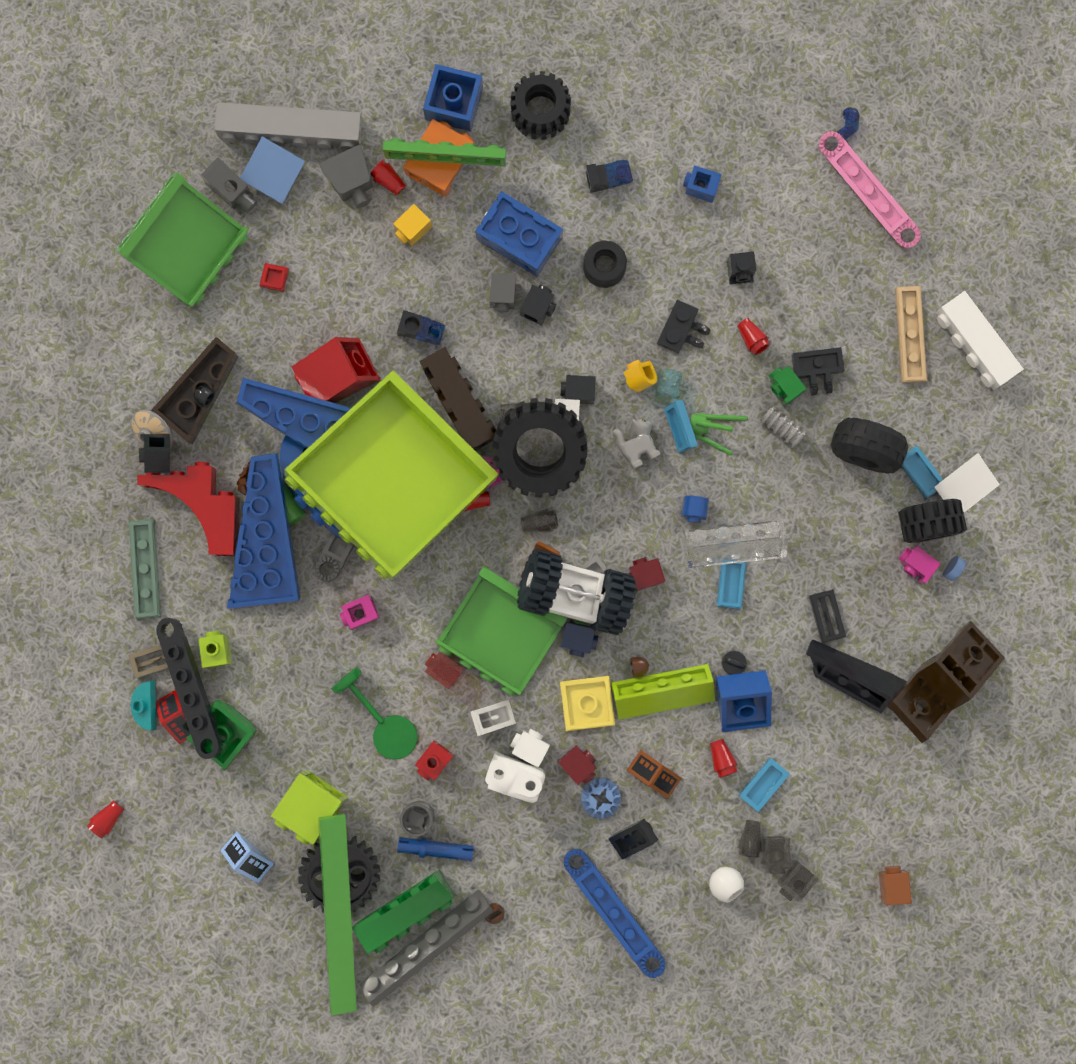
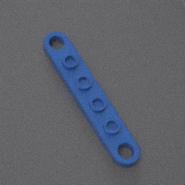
(614, 913)

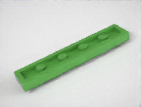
(444, 152)

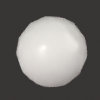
(726, 884)

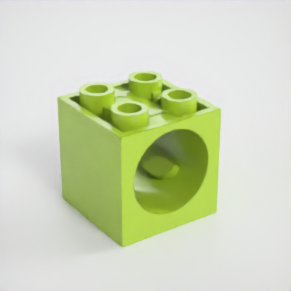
(304, 804)

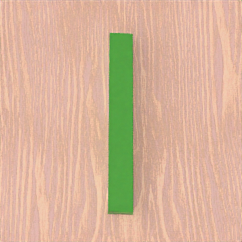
(337, 914)

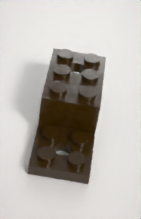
(946, 681)

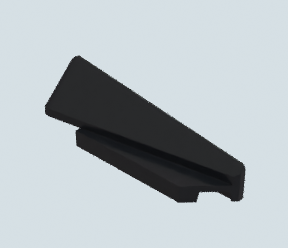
(853, 676)

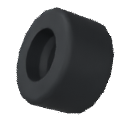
(599, 249)

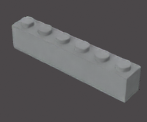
(288, 125)

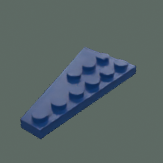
(290, 412)
(264, 549)

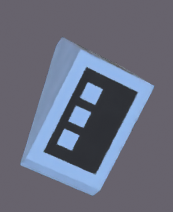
(246, 858)

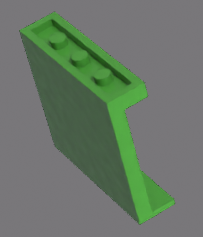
(182, 240)
(498, 636)

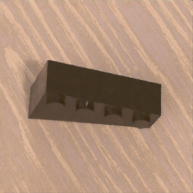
(457, 398)

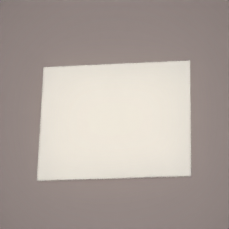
(968, 483)

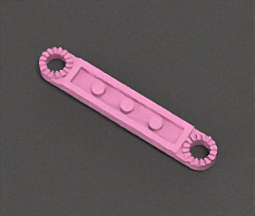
(869, 189)

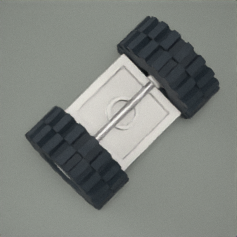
(576, 592)

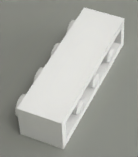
(978, 340)

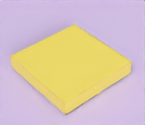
(587, 703)

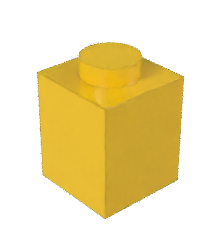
(412, 225)

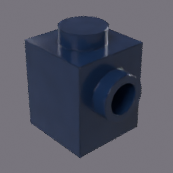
(579, 639)

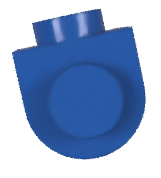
(694, 508)

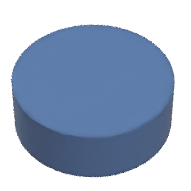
(954, 568)

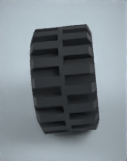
(546, 87)
(932, 520)

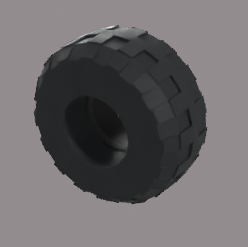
(869, 445)

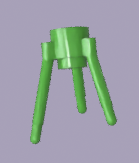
(702, 423)

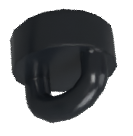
(734, 662)

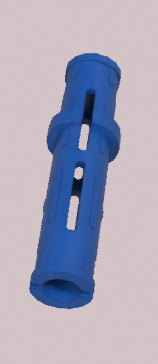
(435, 849)

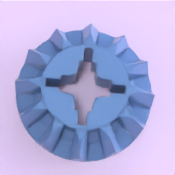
(590, 803)

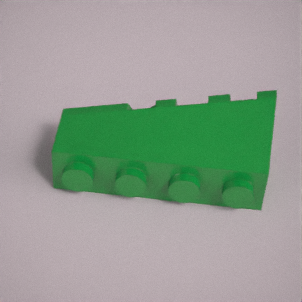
(404, 911)

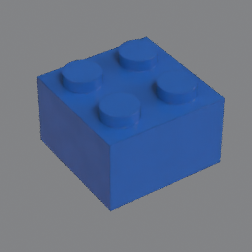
(453, 97)

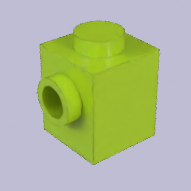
(214, 650)

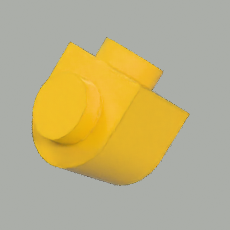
(640, 375)

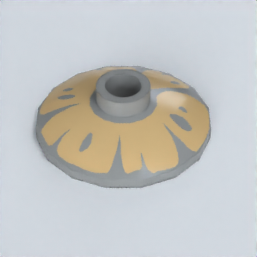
(149, 423)

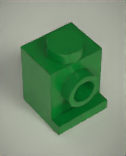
(786, 384)

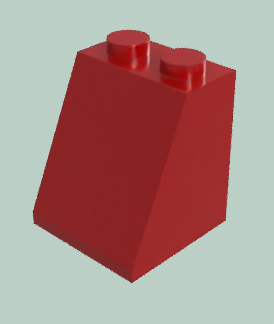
(336, 370)

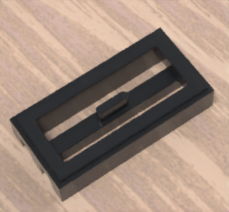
(821, 596)

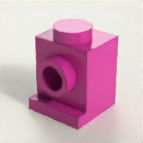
(918, 563)
(367, 605)

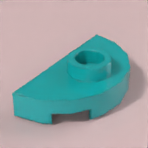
(144, 705)

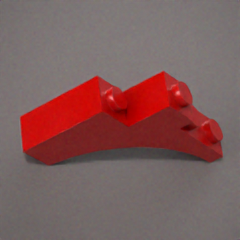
(198, 490)

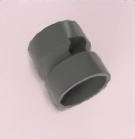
(417, 818)

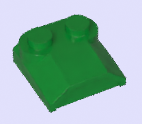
(233, 730)

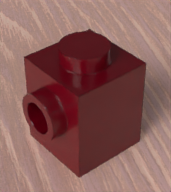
(647, 573)
(578, 765)

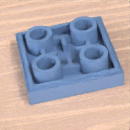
(272, 170)

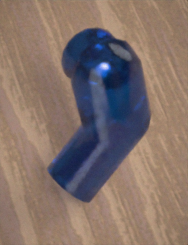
(851, 118)

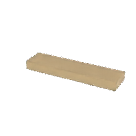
(911, 334)

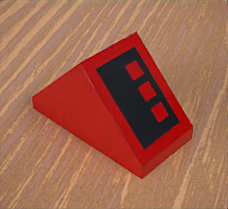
(172, 717)

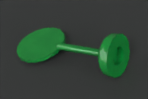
(394, 735)

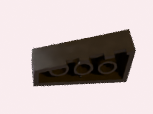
(178, 404)

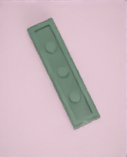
(144, 569)

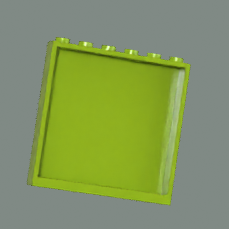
(390, 476)

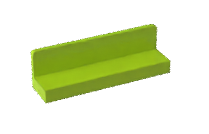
(663, 691)

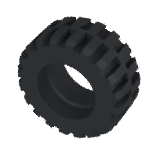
(535, 478)

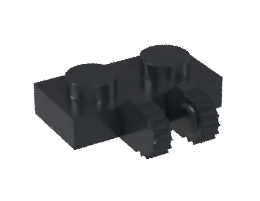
(678, 326)
(818, 363)

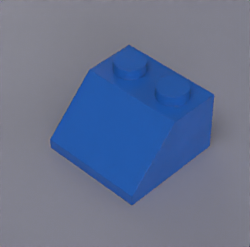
(744, 701)

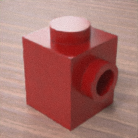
(433, 761)

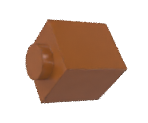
(895, 886)

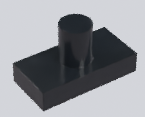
(633, 838)

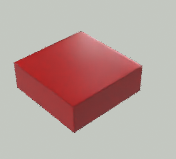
(274, 277)

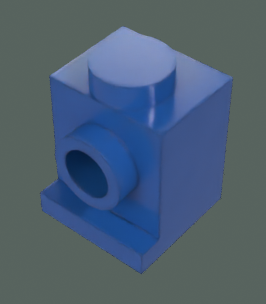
(707, 177)

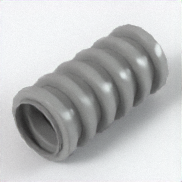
(783, 426)

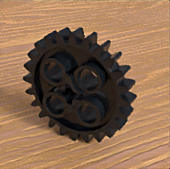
(357, 858)

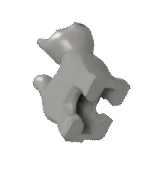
(638, 446)

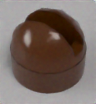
(640, 666)
(498, 918)

